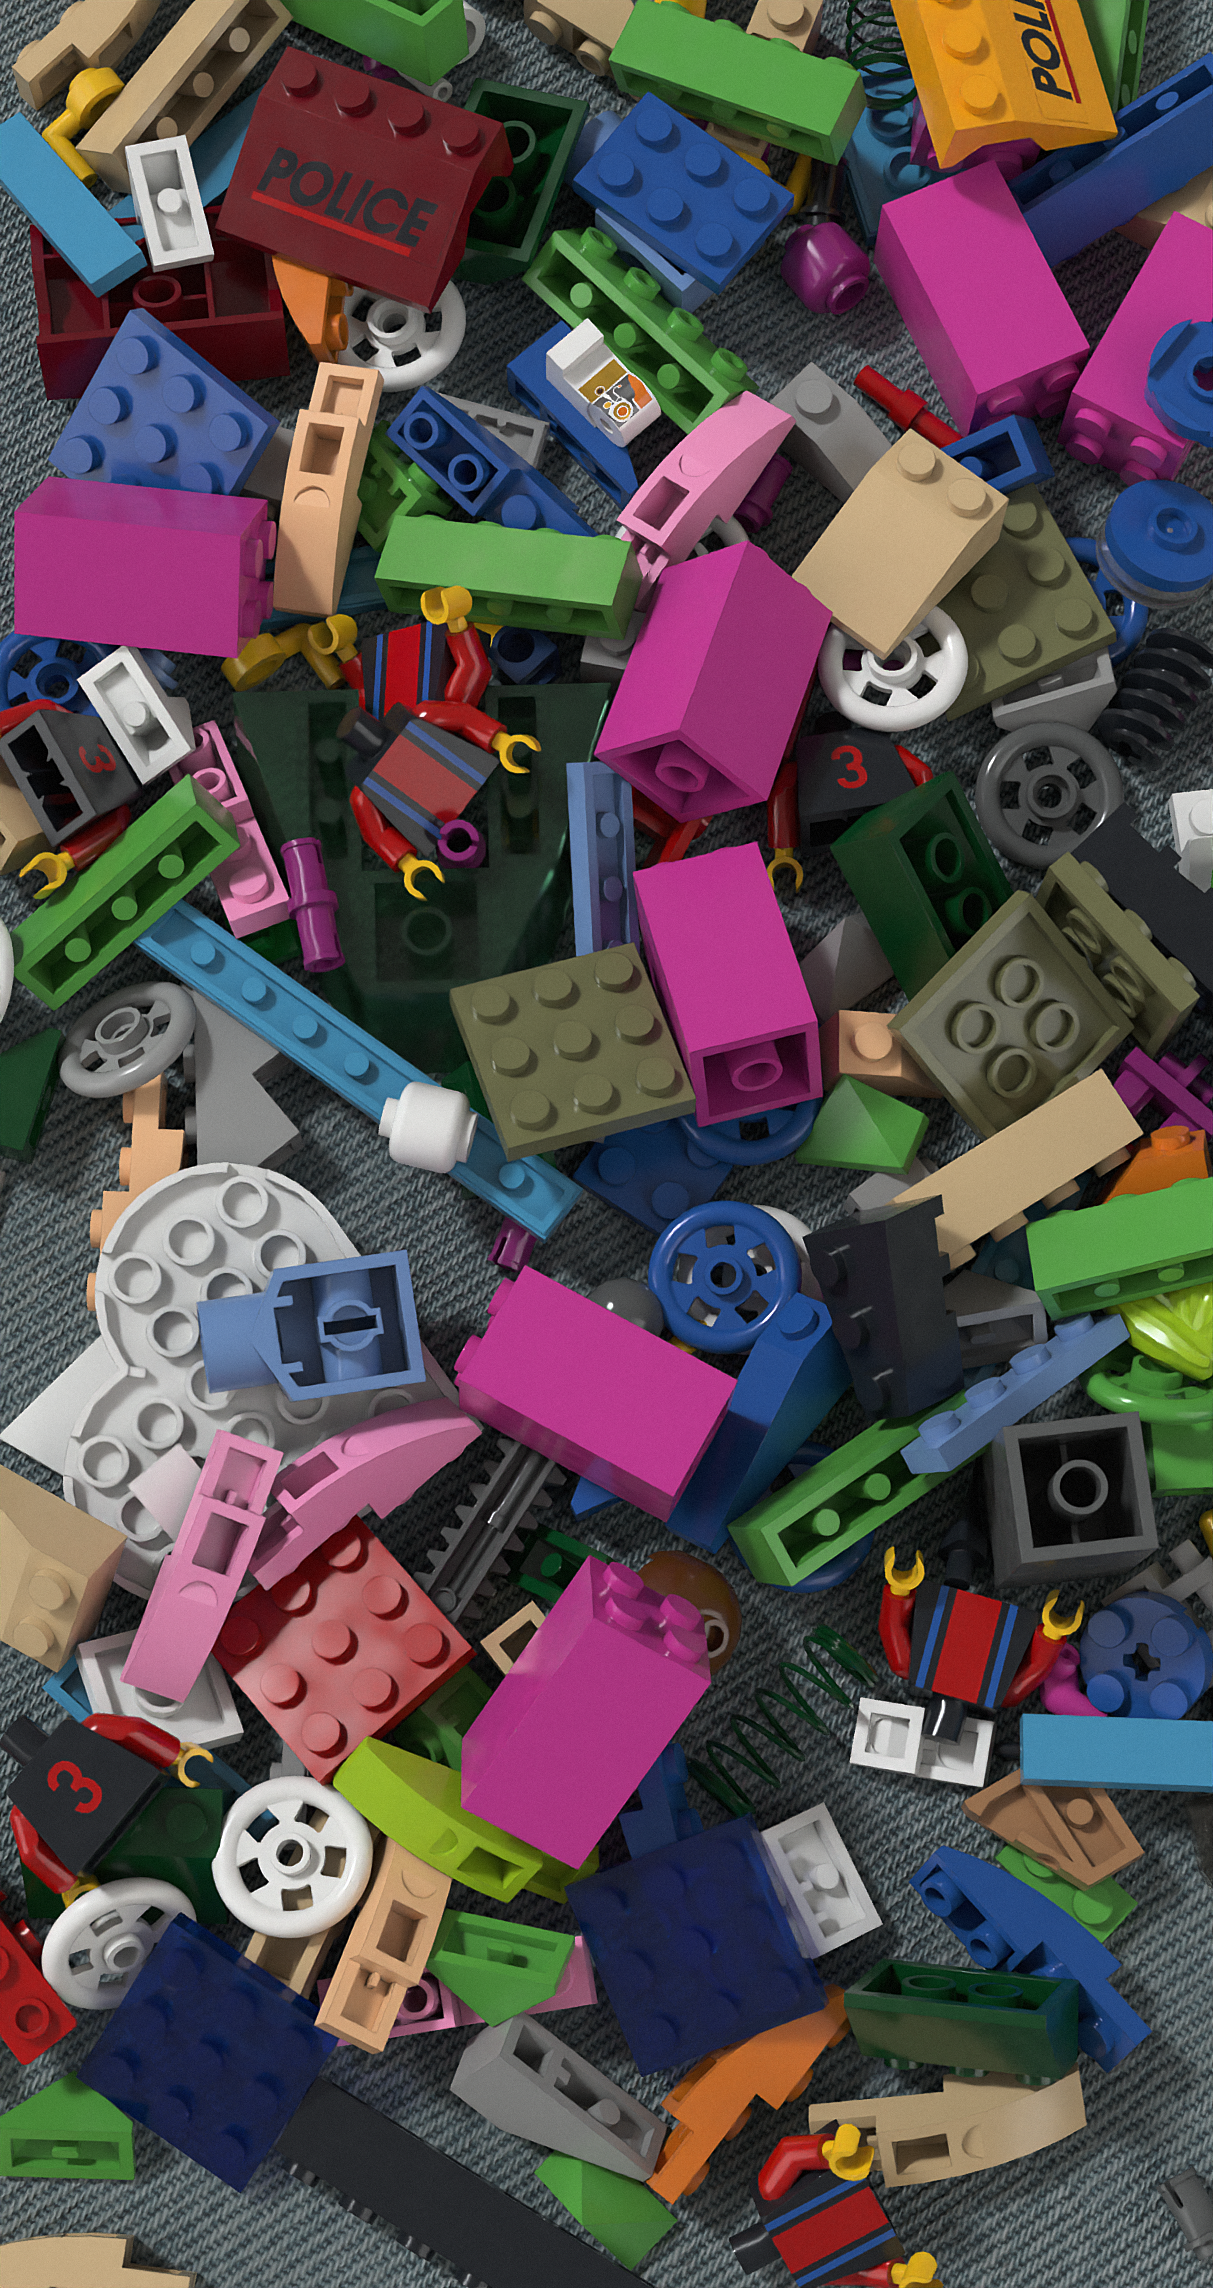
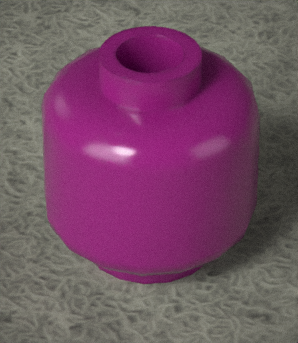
(825, 268)

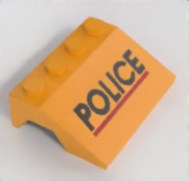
(1003, 74)

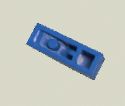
(588, 446)

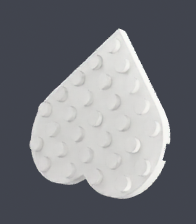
(182, 1243)

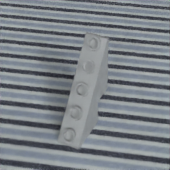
(232, 1110)

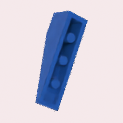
(778, 1402)

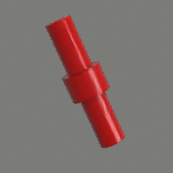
(905, 408)

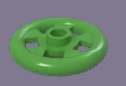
(1146, 1387)

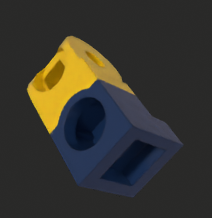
(521, 655)

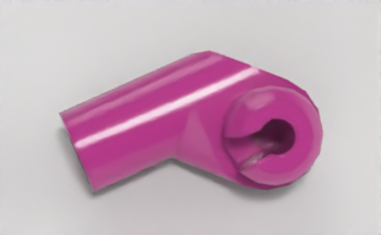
(1061, 1690)

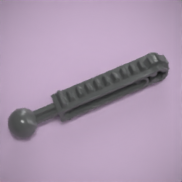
(513, 1492)

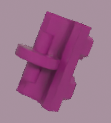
(1168, 1088)

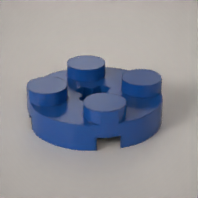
(1172, 386)
(1117, 1683)

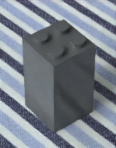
(1067, 1500)

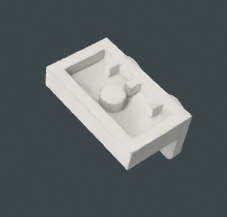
(820, 1880)

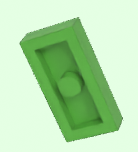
(1096, 1909)

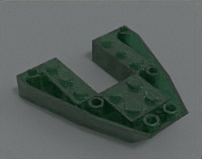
(477, 923)

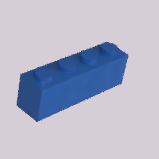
(1105, 183)

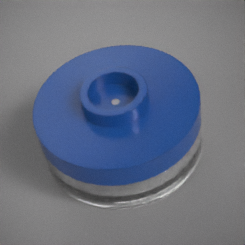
(1158, 544)

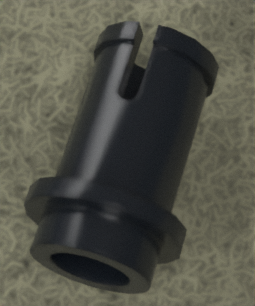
(825, 193)

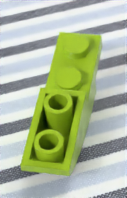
(422, 1812)

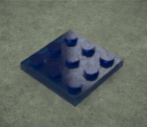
(696, 1945)
(209, 2052)

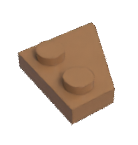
(1060, 1827)

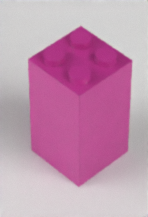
(980, 300)
(1107, 407)
(142, 566)
(714, 683)
(729, 983)
(592, 1391)
(585, 1711)

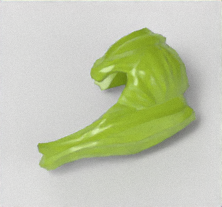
(1173, 1329)

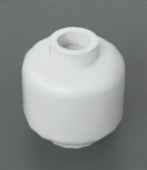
(429, 1127)

